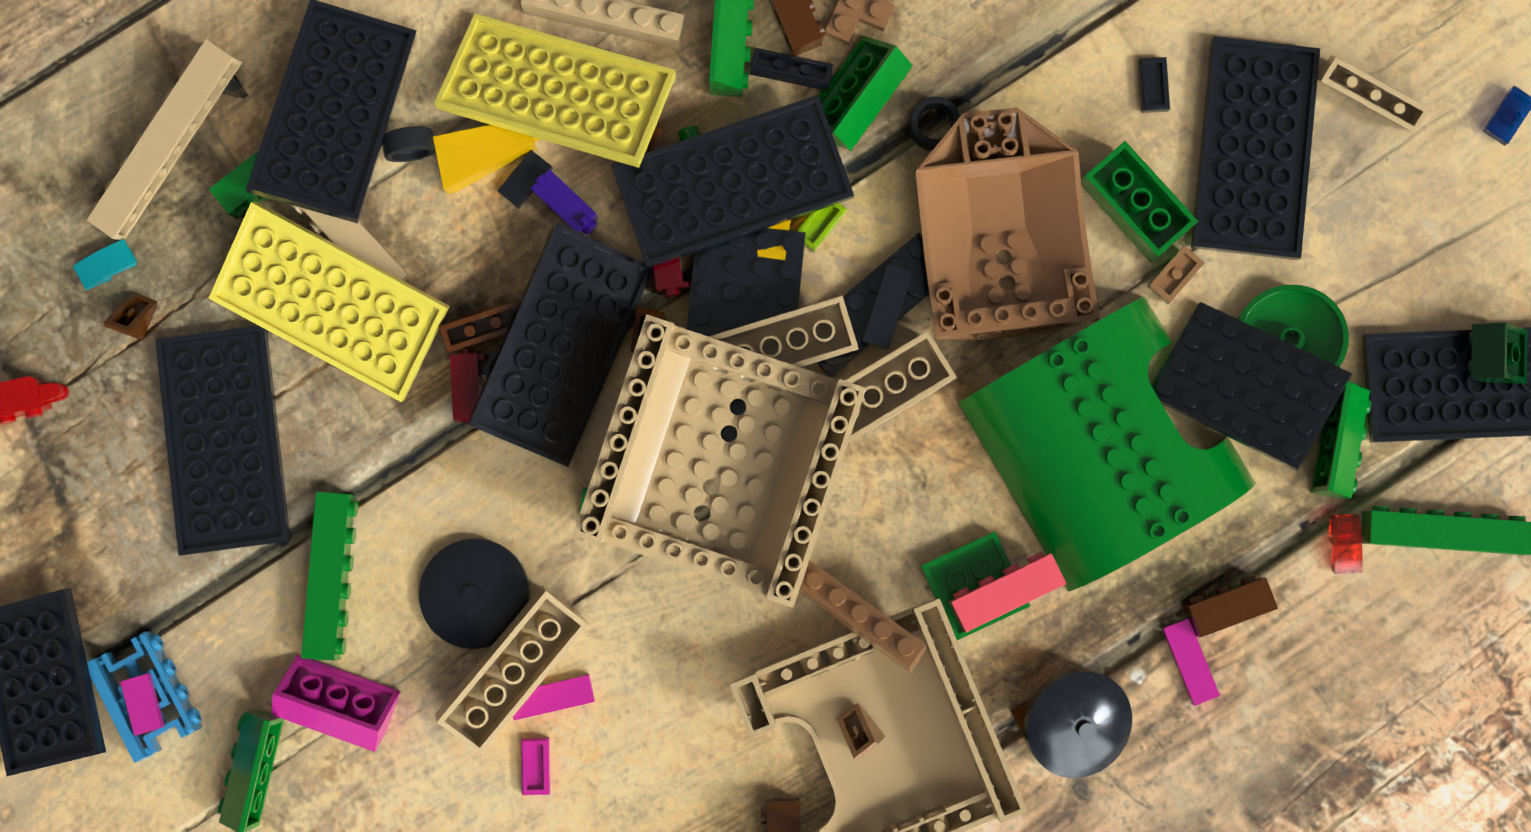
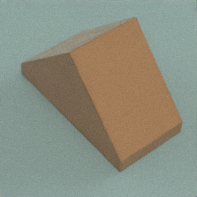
(859, 731)

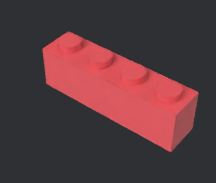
(1006, 592)

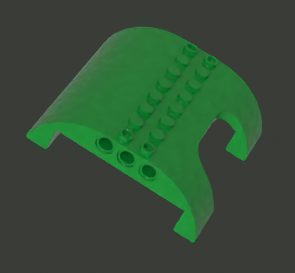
(1097, 451)

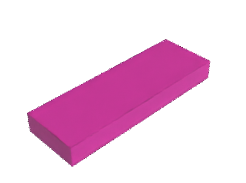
(1190, 662)
(557, 697)

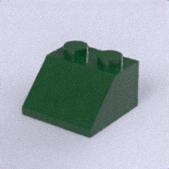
(1498, 353)

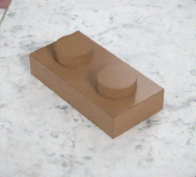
(1175, 274)

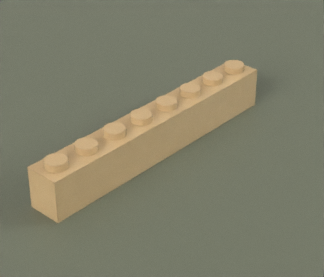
(164, 140)

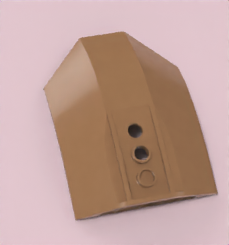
(1011, 189)

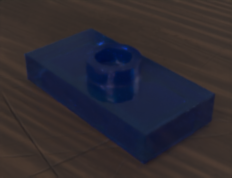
(1508, 115)

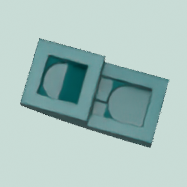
(104, 263)

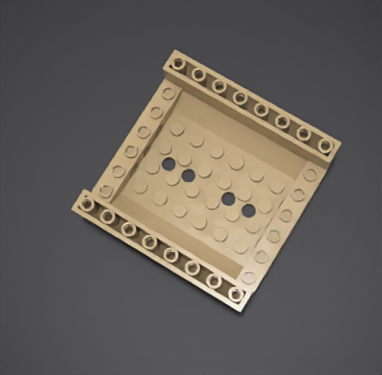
(670, 442)

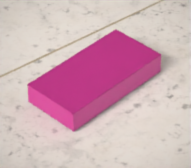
(142, 704)
(535, 766)

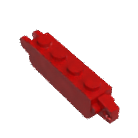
(28, 397)

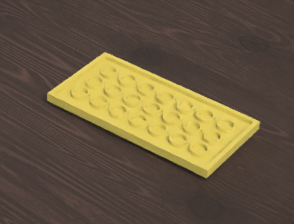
(556, 90)
(328, 301)

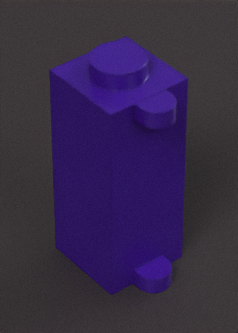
(565, 203)

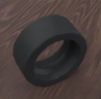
(926, 104)
(408, 144)

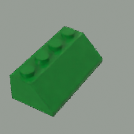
(730, 48)
(862, 88)
(1340, 444)
(250, 771)

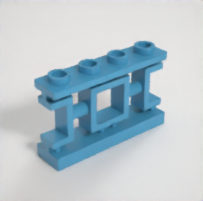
(166, 684)

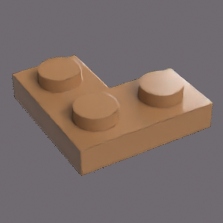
(851, 12)

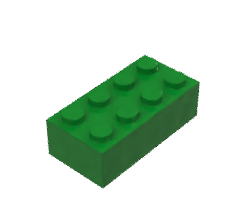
(1138, 201)

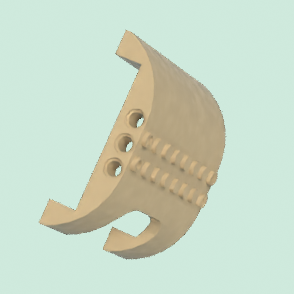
(939, 750)

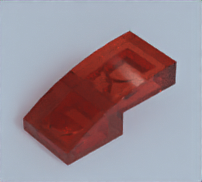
(1347, 544)

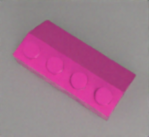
(335, 702)

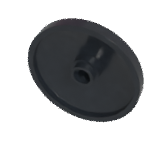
(473, 592)
(1078, 723)

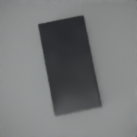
(1154, 85)
(519, 183)

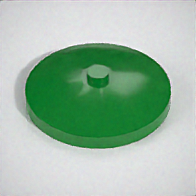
(1301, 319)

